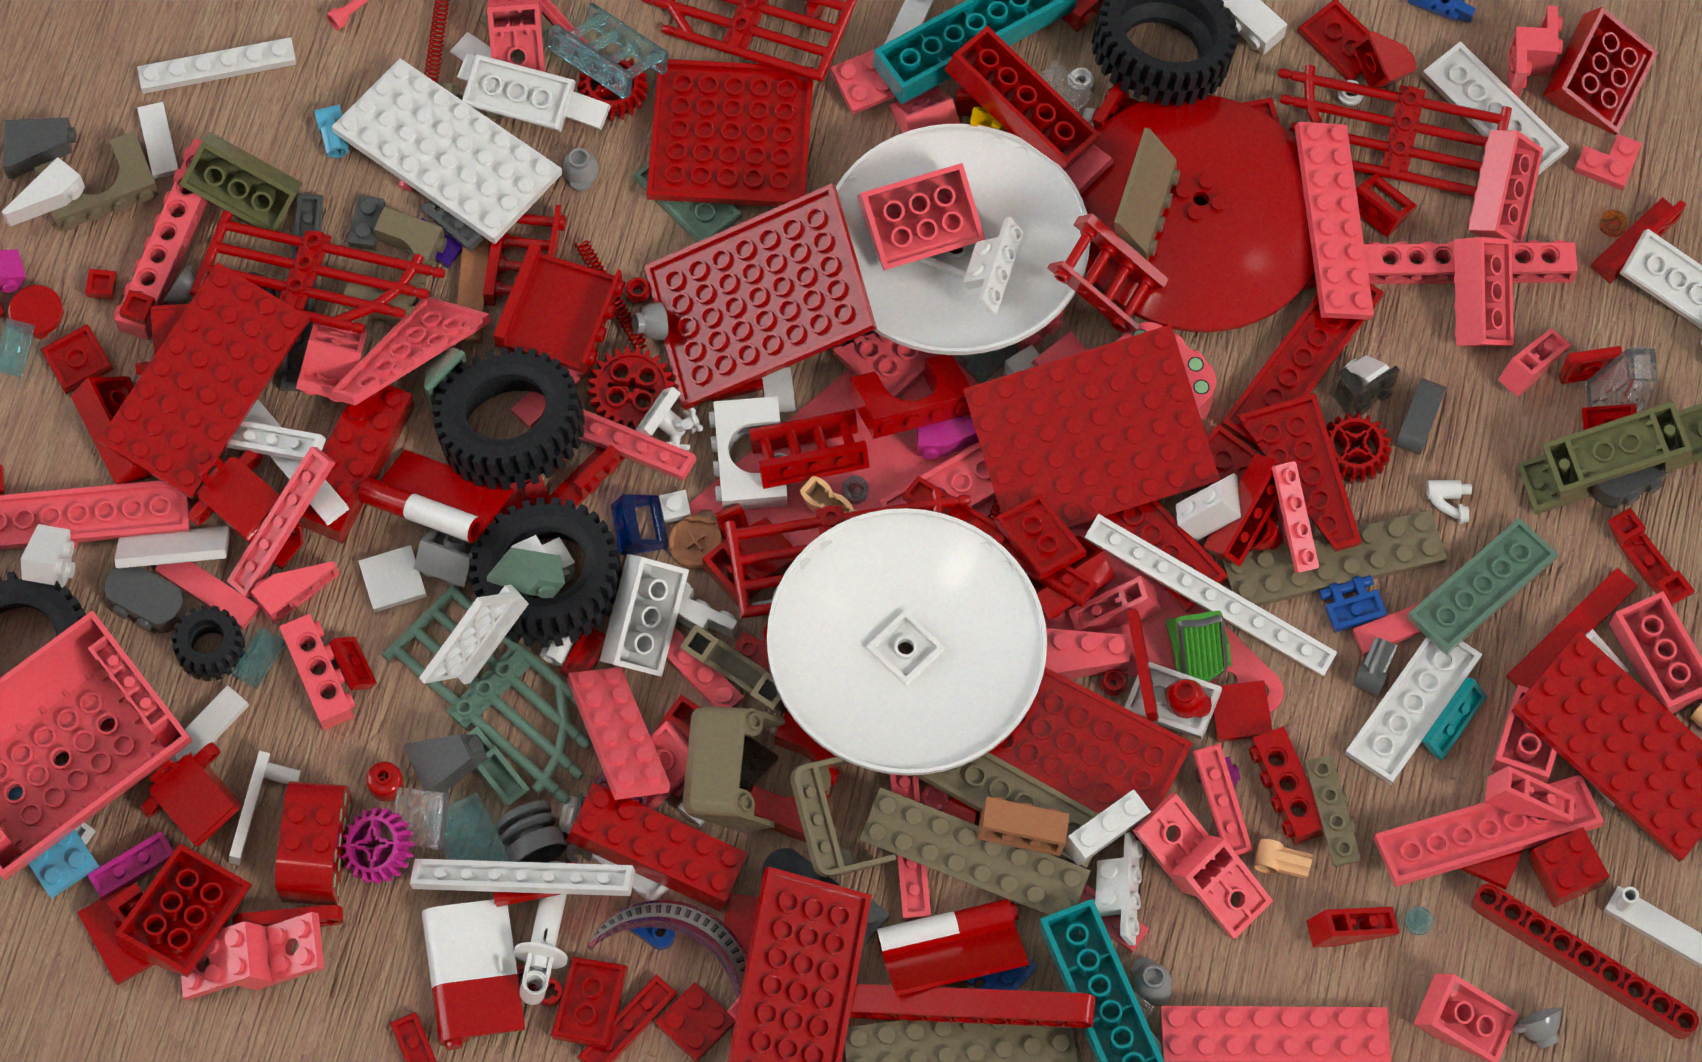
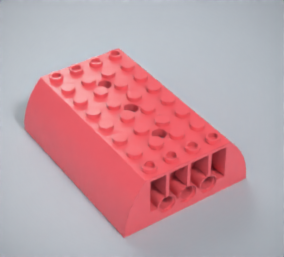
(57, 707)

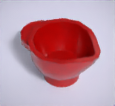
(1268, 537)
(1187, 699)

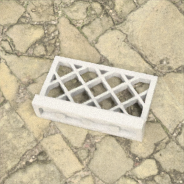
(476, 637)

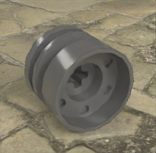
(531, 833)

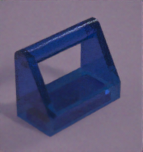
(627, 526)

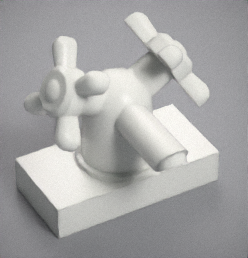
(664, 418)

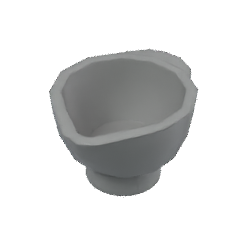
(580, 169)
(181, 289)
(651, 321)
(1151, 981)
(1541, 1027)

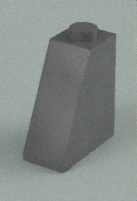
(35, 143)
(445, 760)

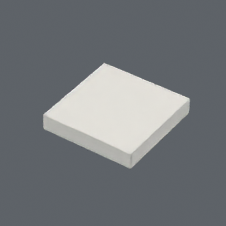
(392, 578)

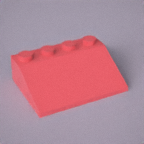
(921, 216)

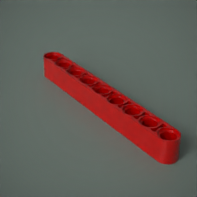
(1599, 961)
(975, 1006)

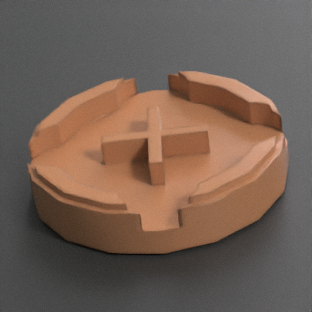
(693, 540)

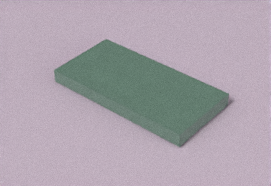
(696, 218)

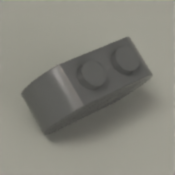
(1629, 487)
(144, 598)

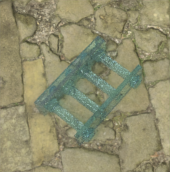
(603, 68)

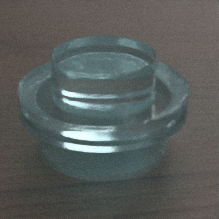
(1419, 920)

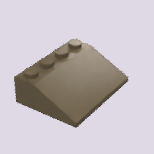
(1147, 195)

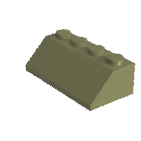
(240, 183)

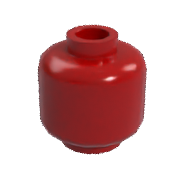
(384, 780)

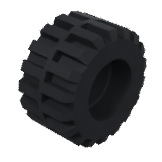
(202, 623)

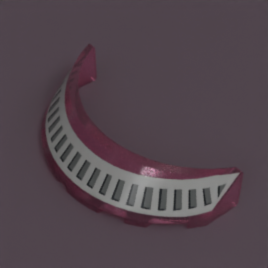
(684, 919)

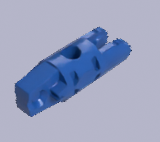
(1450, 9)

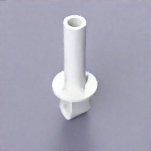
(542, 955)

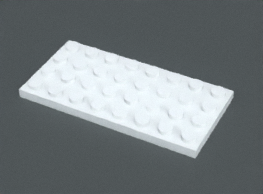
(447, 150)

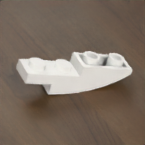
(702, 614)

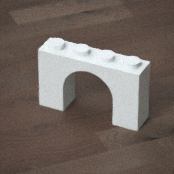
(732, 421)

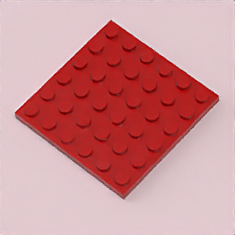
(729, 134)

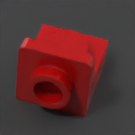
(124, 903)

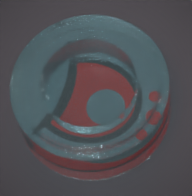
(855, 489)

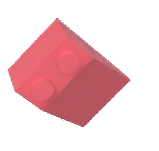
(1466, 1017)

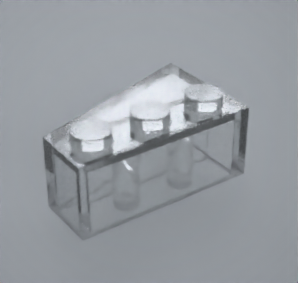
(1624, 379)

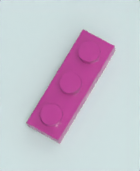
(131, 865)

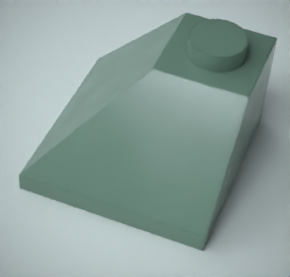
(439, 369)
(529, 572)

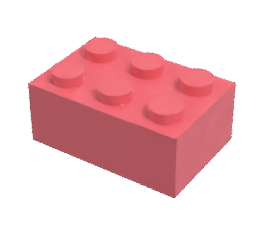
(1522, 747)

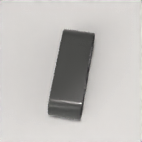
(1420, 416)

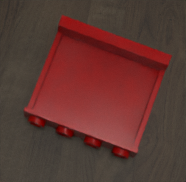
(558, 309)

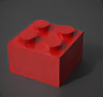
(1568, 867)

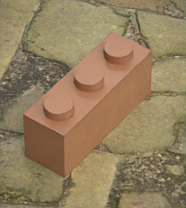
(1023, 826)

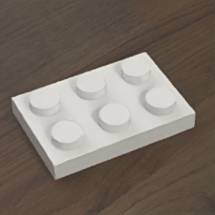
(1161, 679)

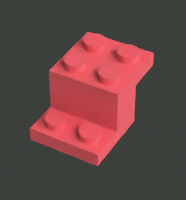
(1534, 50)
(328, 359)

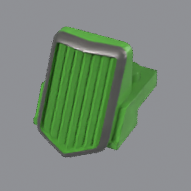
(1199, 645)

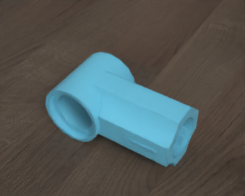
(326, 118)

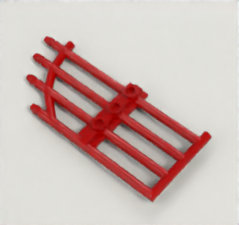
(745, 26)
(1403, 128)
(308, 265)
(825, 519)

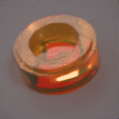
(1613, 223)

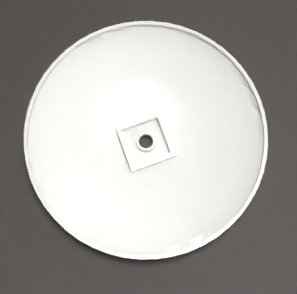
(926, 299)
(919, 583)

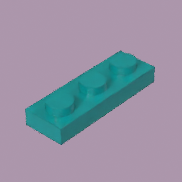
(1454, 718)

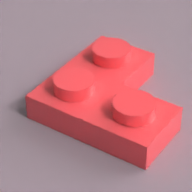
(1610, 168)

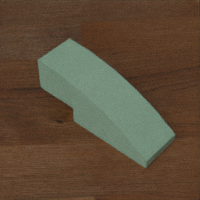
(498, 773)

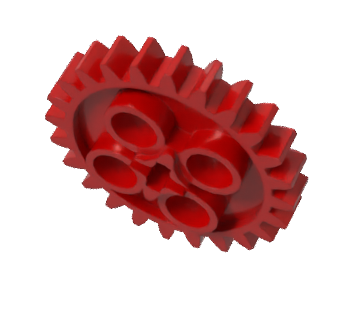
(635, 366)

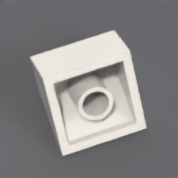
(1210, 508)

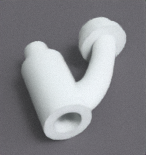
(1449, 489)

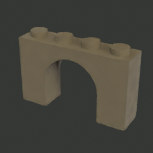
(132, 186)
(413, 237)
(732, 664)

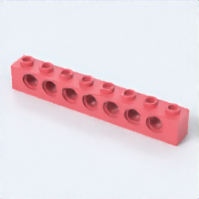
(172, 250)
(1430, 271)

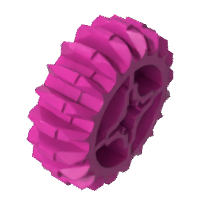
(380, 866)

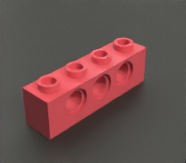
(297, 635)

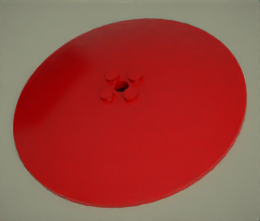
(1239, 251)

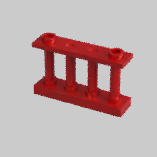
(1129, 263)
(498, 264)
(803, 465)

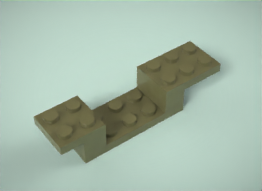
(1611, 452)

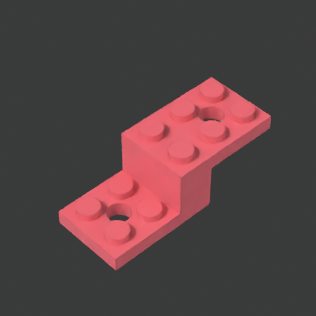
(516, 26)
(1203, 865)
(257, 956)

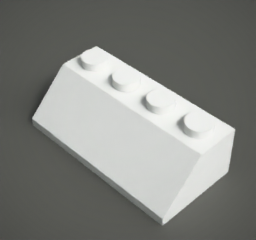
(644, 615)

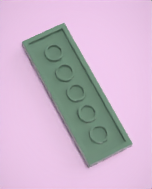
(1482, 586)

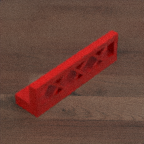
(1657, 219)

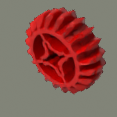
(618, 105)
(1369, 464)

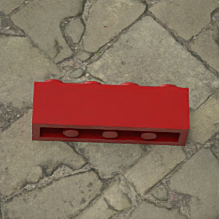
(1257, 500)

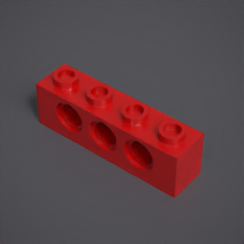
(1278, 745)

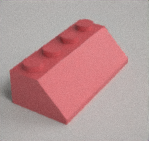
(1505, 186)
(1483, 292)

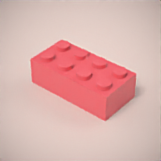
(1660, 651)

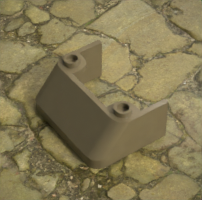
(716, 763)
(809, 789)

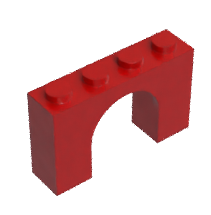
(890, 415)
(784, 809)

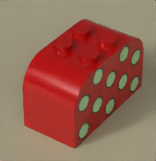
(311, 843)

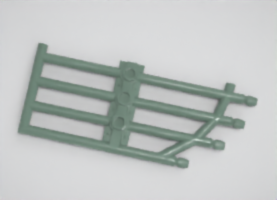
(491, 686)

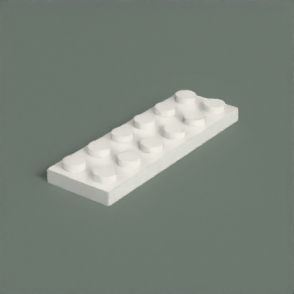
(1469, 83)
(1411, 708)

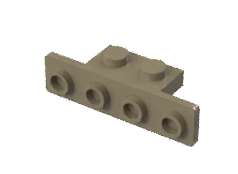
(1333, 811)

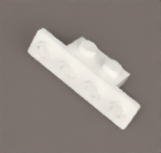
(992, 265)
(1118, 888)

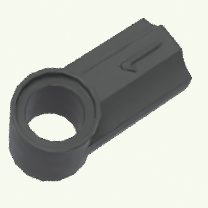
(1373, 670)

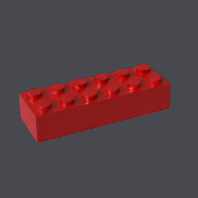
(1021, 98)
(360, 449)
(657, 847)

